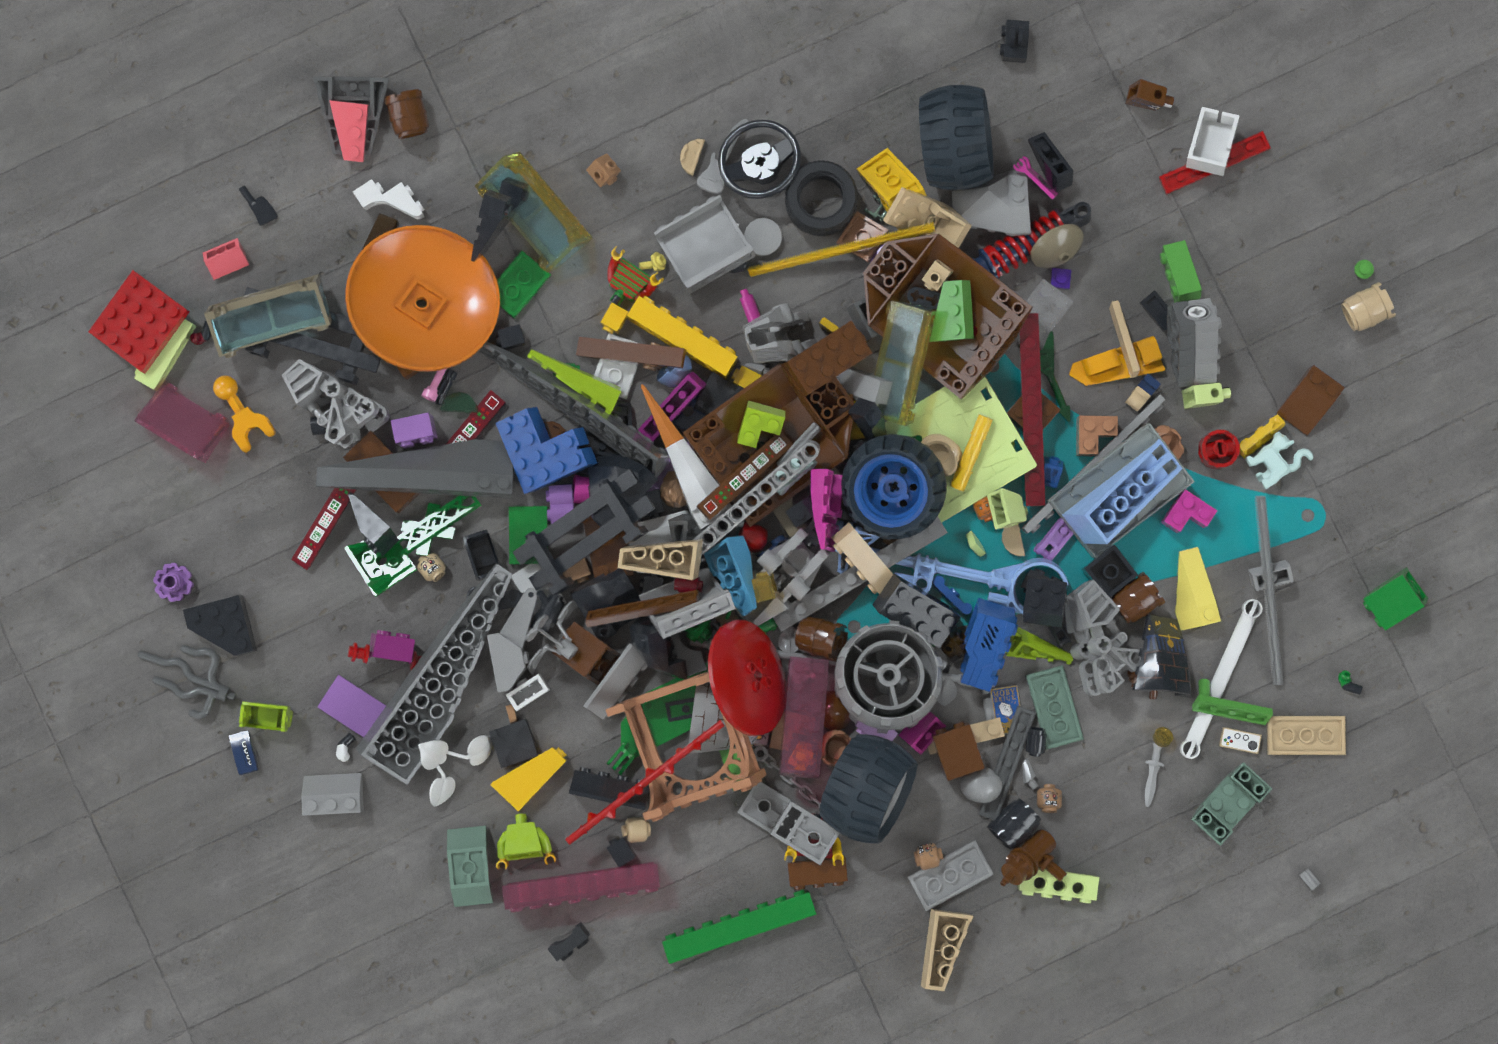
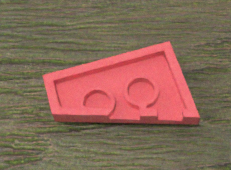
(351, 128)

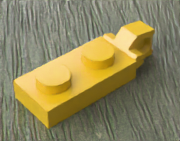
(1261, 436)

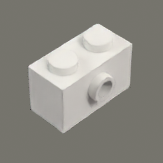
(527, 691)

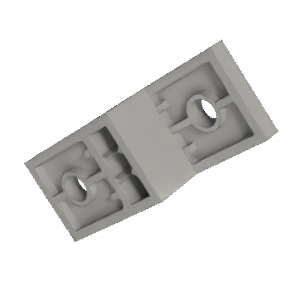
(788, 822)

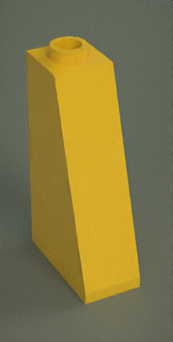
(529, 778)

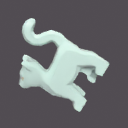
(1273, 461)

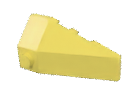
(1195, 597)

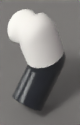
(342, 747)

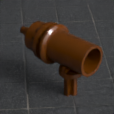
(1033, 854)

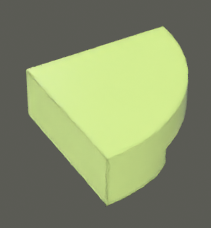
(975, 544)

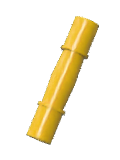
(971, 452)

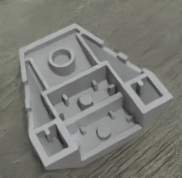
(997, 204)

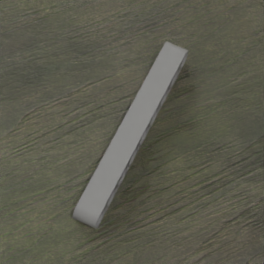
(759, 494)

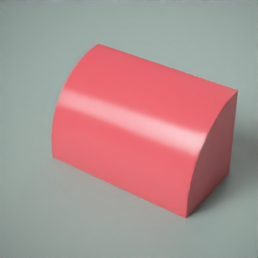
(225, 259)

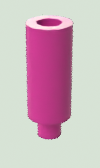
(749, 305)

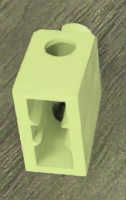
(1205, 395)
(1006, 508)

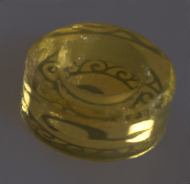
(1162, 737)

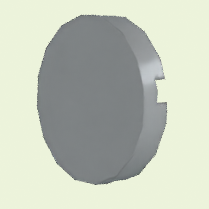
(763, 236)

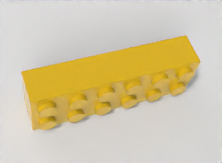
(679, 335)

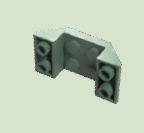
(1230, 802)
(469, 866)

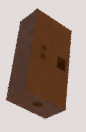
(370, 447)

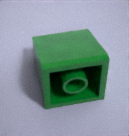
(1395, 599)

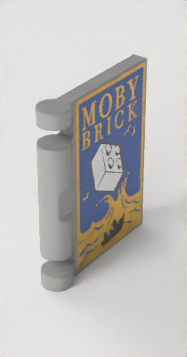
(1002, 704)

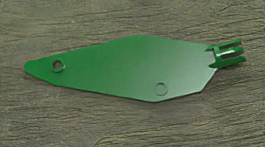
(658, 723)

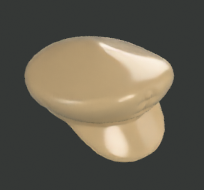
(945, 450)

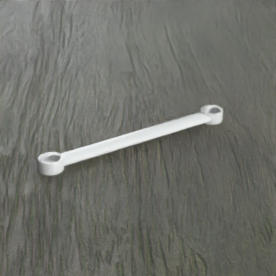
(1222, 675)

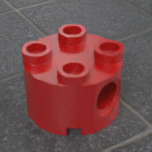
(1218, 449)

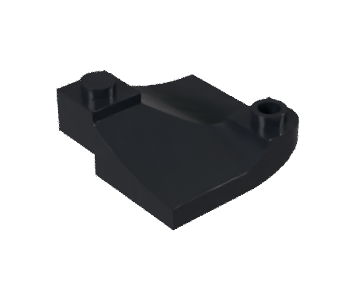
(603, 593)

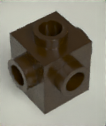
(954, 643)

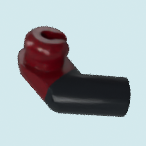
(202, 336)

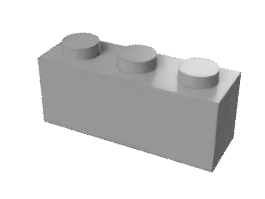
(865, 385)

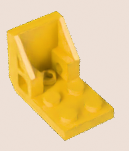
(887, 176)

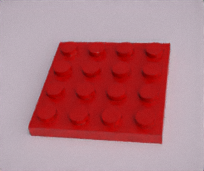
(139, 321)

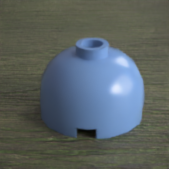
(673, 376)

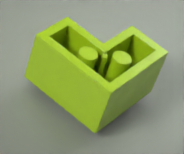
(758, 418)

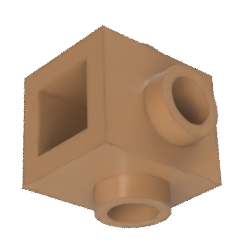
(604, 170)

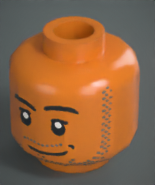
(983, 509)

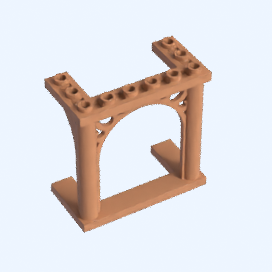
(661, 795)

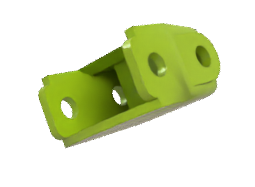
(265, 716)

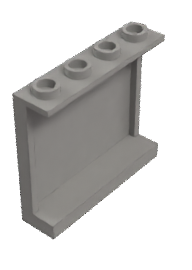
(704, 244)
(712, 603)

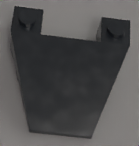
(496, 213)

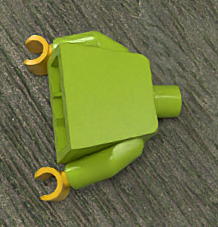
(523, 842)

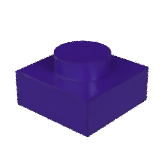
(1060, 278)

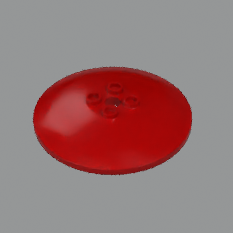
(746, 701)

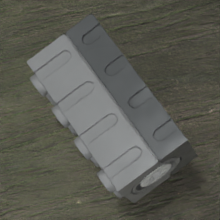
(1194, 341)

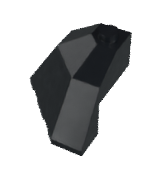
(611, 468)
(655, 649)

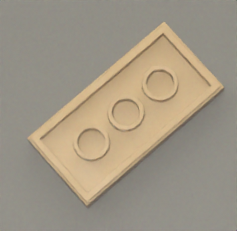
(1306, 735)

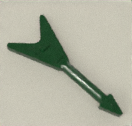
(1047, 369)

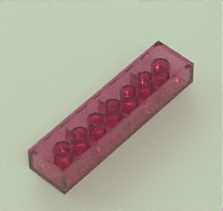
(581, 885)

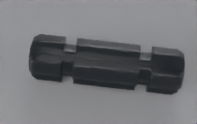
(445, 385)

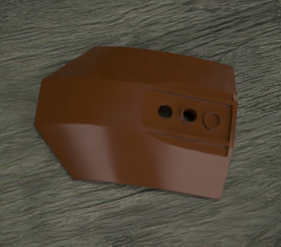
(995, 307)
(717, 433)

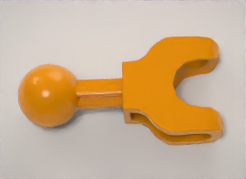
(244, 419)

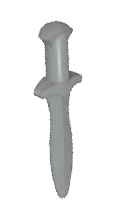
(1154, 766)

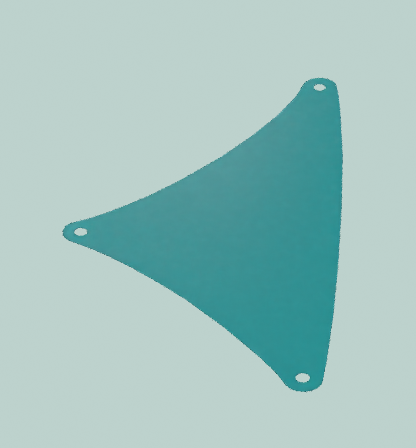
(1147, 547)

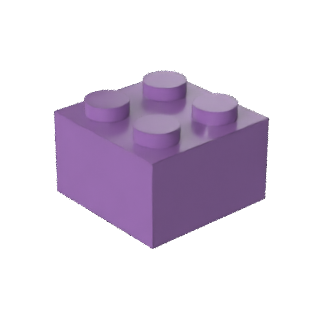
(414, 430)

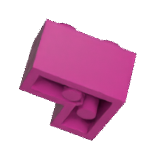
(1188, 507)

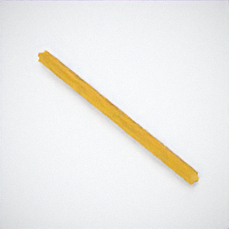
(843, 249)

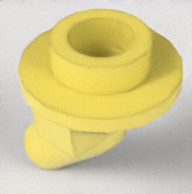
(657, 262)

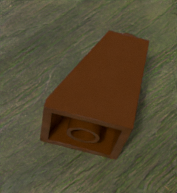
(593, 655)
(957, 750)

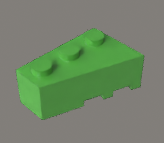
(1180, 272)
(954, 313)

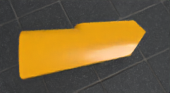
(1112, 365)

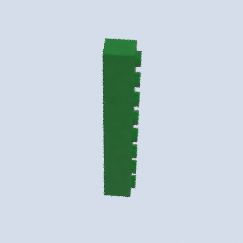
(738, 927)

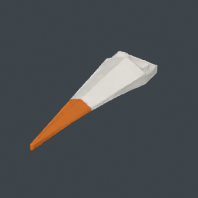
(691, 473)

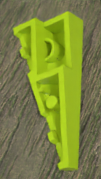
(590, 386)
(1030, 646)

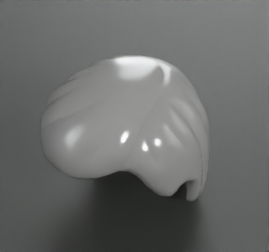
(981, 785)

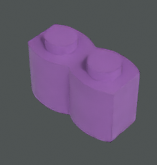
(561, 501)

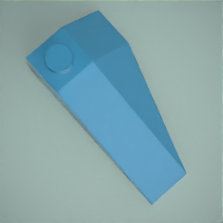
(732, 565)

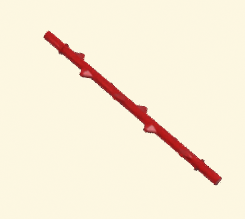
(651, 774)

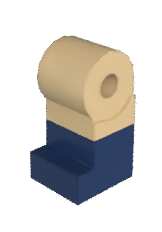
(1142, 392)

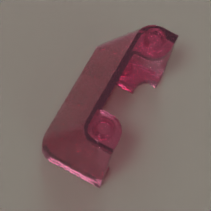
(182, 422)

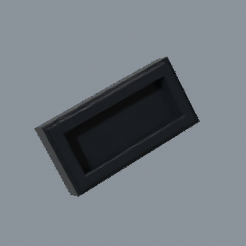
(1156, 309)

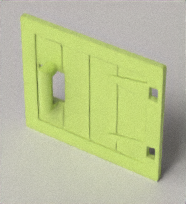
(955, 419)

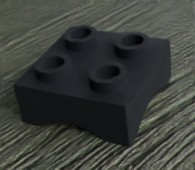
(715, 393)
(513, 743)
(563, 948)

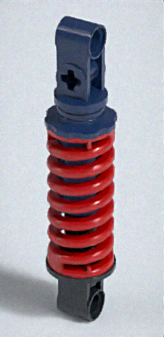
(1019, 247)

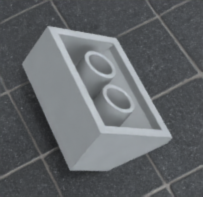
(332, 794)

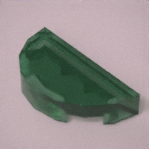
(459, 403)

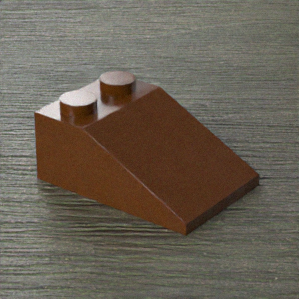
(1310, 400)

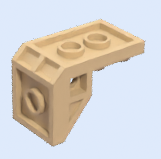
(916, 209)

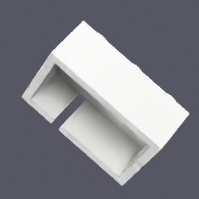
(1212, 141)

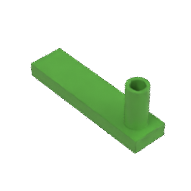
(1230, 709)

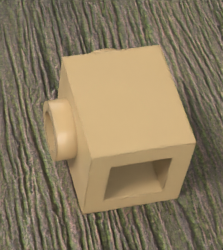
(937, 275)

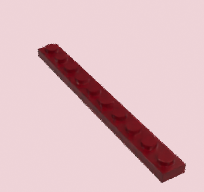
(1032, 408)

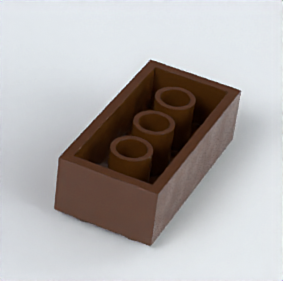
(827, 358)
(607, 556)

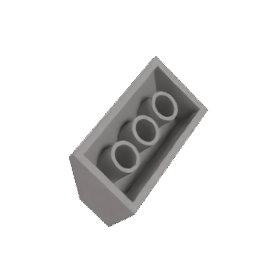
(616, 682)

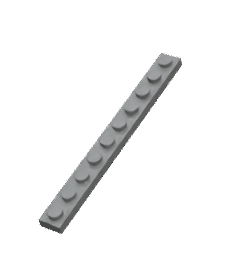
(1141, 419)
(849, 579)

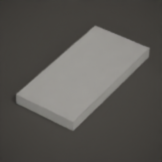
(954, 875)

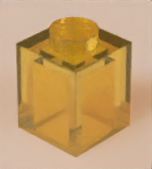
(764, 586)

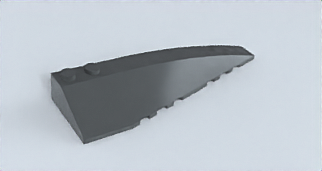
(456, 468)

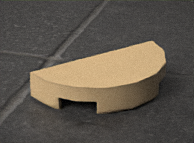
(690, 155)
(1012, 540)

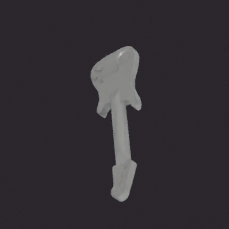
(711, 179)

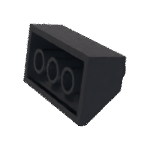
(606, 788)

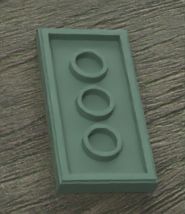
(1054, 706)

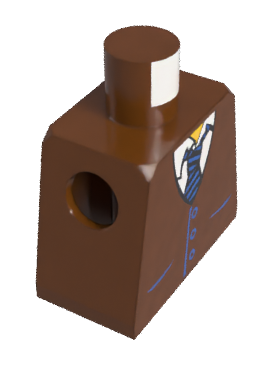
(1148, 95)

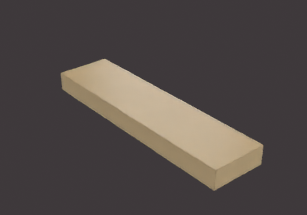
(1124, 339)

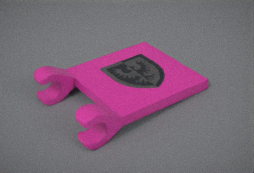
(1028, 170)

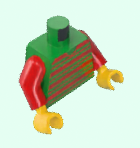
(628, 279)

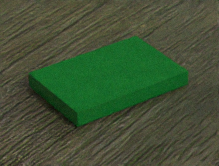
(520, 283)
(522, 522)

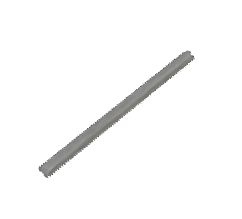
(1269, 590)

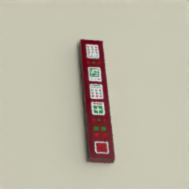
(478, 421)
(322, 527)

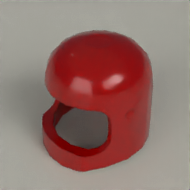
(755, 537)

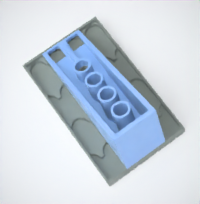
(1121, 490)

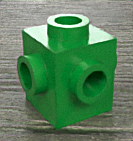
(699, 632)

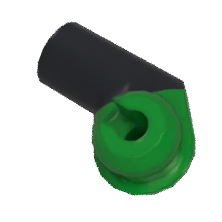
(1346, 683)

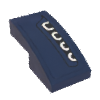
(243, 752)

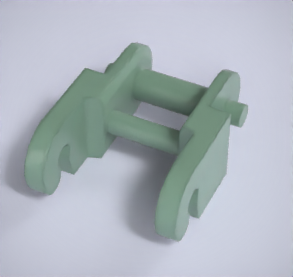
(875, 214)

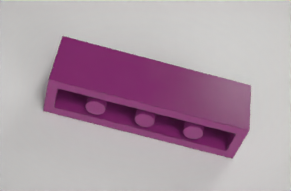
(674, 403)

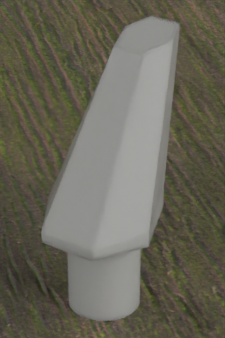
(758, 368)
(1028, 774)

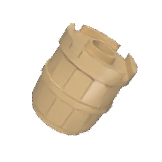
(1367, 308)

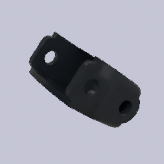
(481, 553)

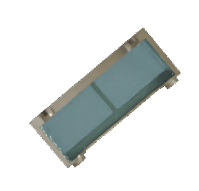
(268, 315)

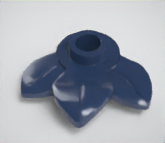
(777, 541)

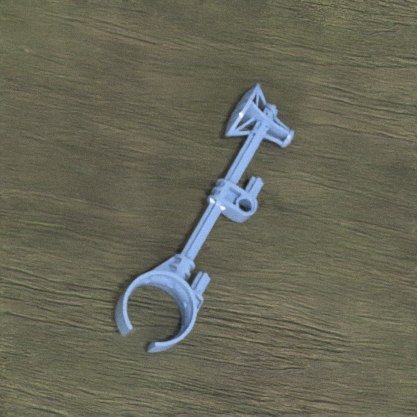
(927, 567)

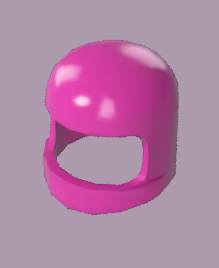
(580, 487)

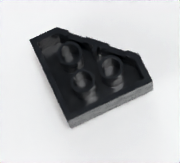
(223, 624)

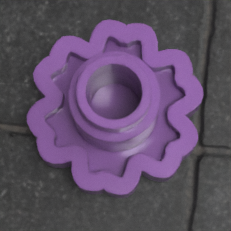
(173, 582)

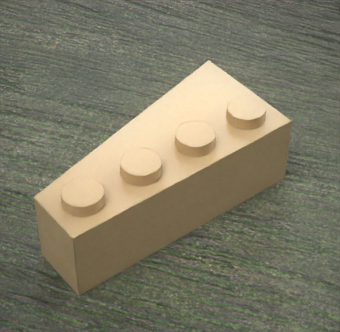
(942, 946)

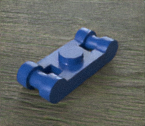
(951, 595)

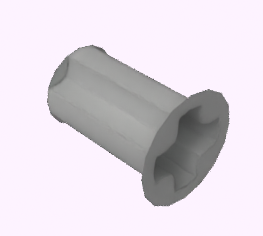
(1309, 879)

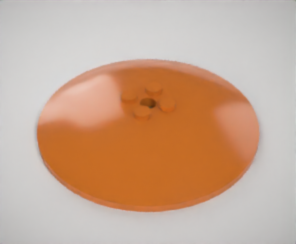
(430, 267)

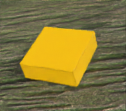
(827, 325)

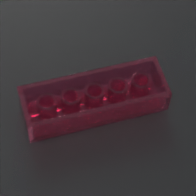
(804, 717)

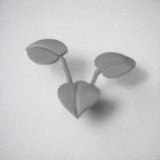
(563, 646)

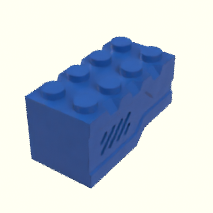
(986, 642)

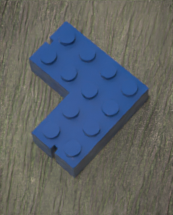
(536, 456)

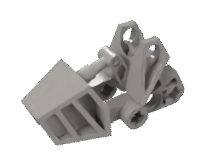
(768, 337)
(316, 388)
(796, 562)
(1090, 609)

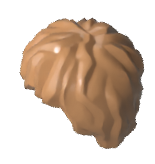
(671, 491)

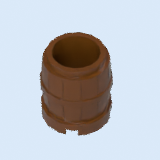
(407, 113)
(1137, 598)
(821, 638)

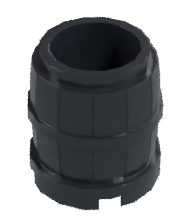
(1015, 824)

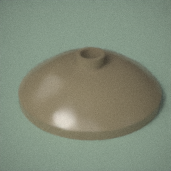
(1057, 246)

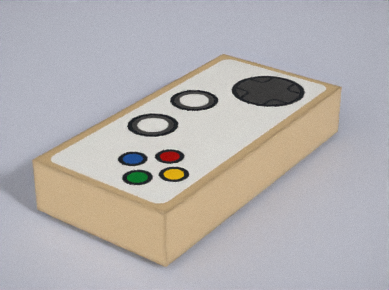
(1240, 740)

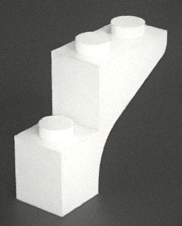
(397, 197)

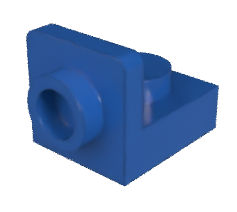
(1052, 471)

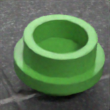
(1363, 269)

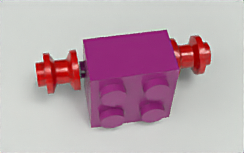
(386, 647)

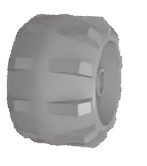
(916, 650)

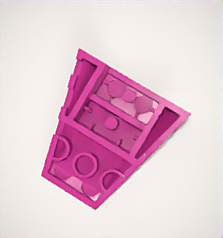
(826, 505)

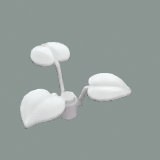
(435, 753)

